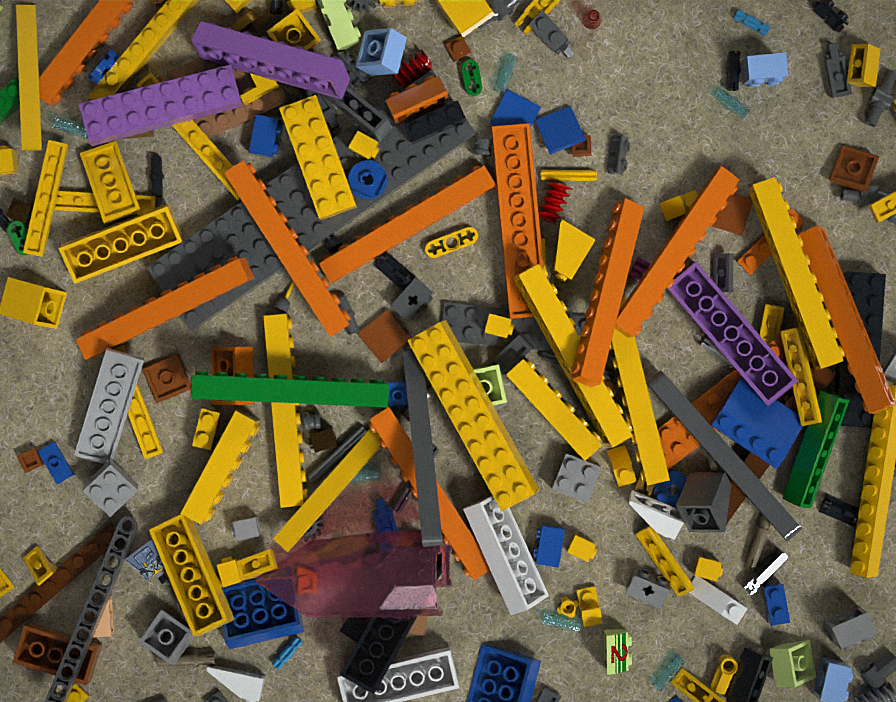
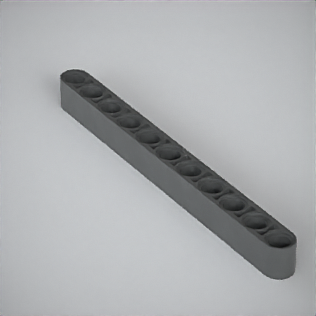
(422, 451)
(724, 456)
(98, 609)

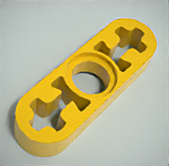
(466, 242)

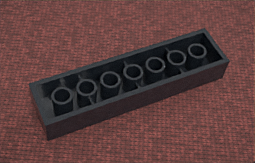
(868, 295)
(378, 648)

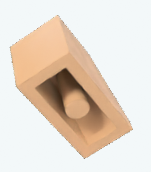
(106, 624)

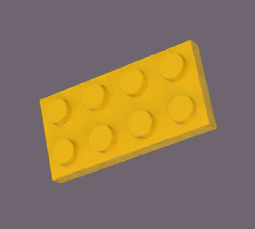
(110, 182)

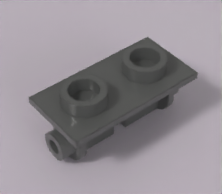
(356, 75)
(619, 147)

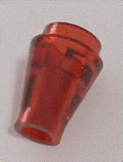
(590, 23)

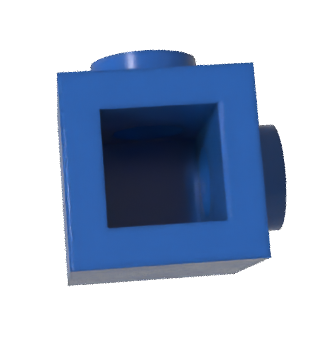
(398, 395)

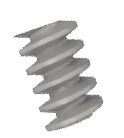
(886, 695)

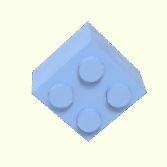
(381, 52)
(764, 69)
(832, 680)

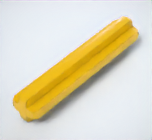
(568, 175)

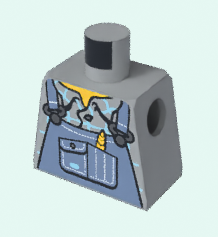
(148, 563)

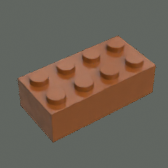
(45, 647)

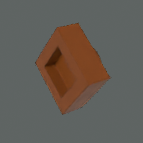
(458, 48)
(583, 148)
(30, 460)

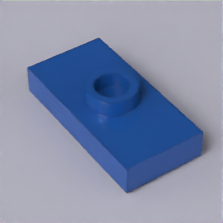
(56, 463)

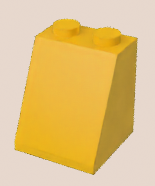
(465, 14)
(570, 250)
(32, 303)

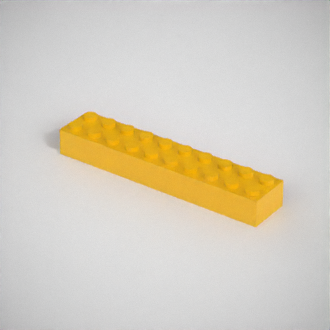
(795, 273)
(564, 340)
(473, 415)

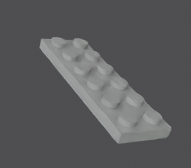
(109, 406)

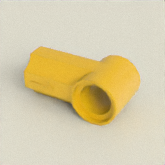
(723, 675)

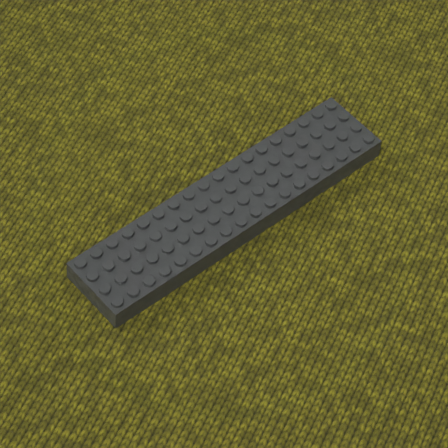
(239, 235)

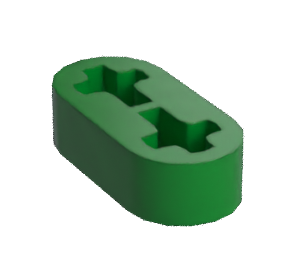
(476, 76)
(15, 240)

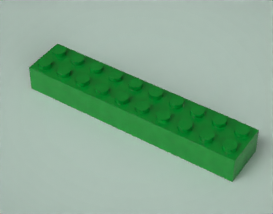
(289, 391)

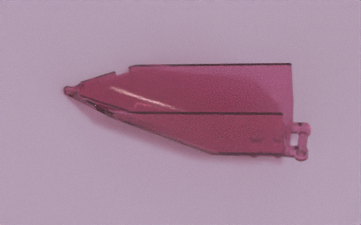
(362, 576)

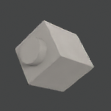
(246, 528)

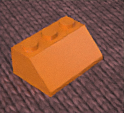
(417, 99)
(232, 361)

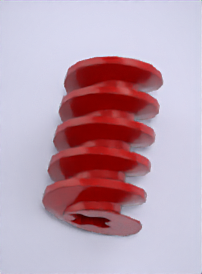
(412, 69)
(553, 202)

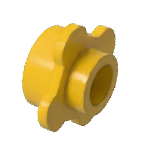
(568, 612)

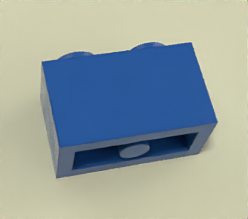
(265, 136)
(549, 545)
(775, 603)

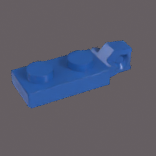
(384, 517)

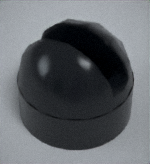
(331, 242)

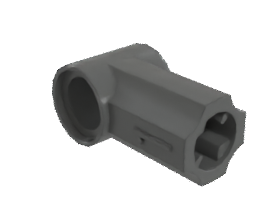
(879, 671)

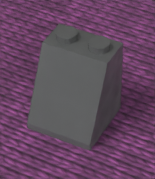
(705, 501)

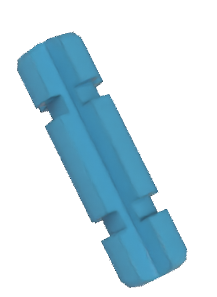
(751, 22)
(287, 652)

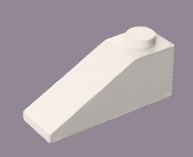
(660, 516)
(717, 600)
(242, 683)

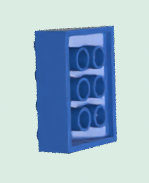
(756, 427)
(258, 615)
(503, 676)

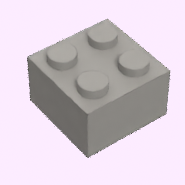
(576, 477)
(110, 487)
(850, 628)
(167, 637)

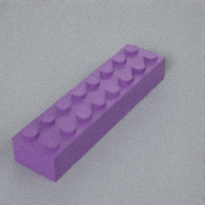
(271, 59)
(160, 105)
(732, 334)

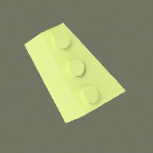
(340, 23)

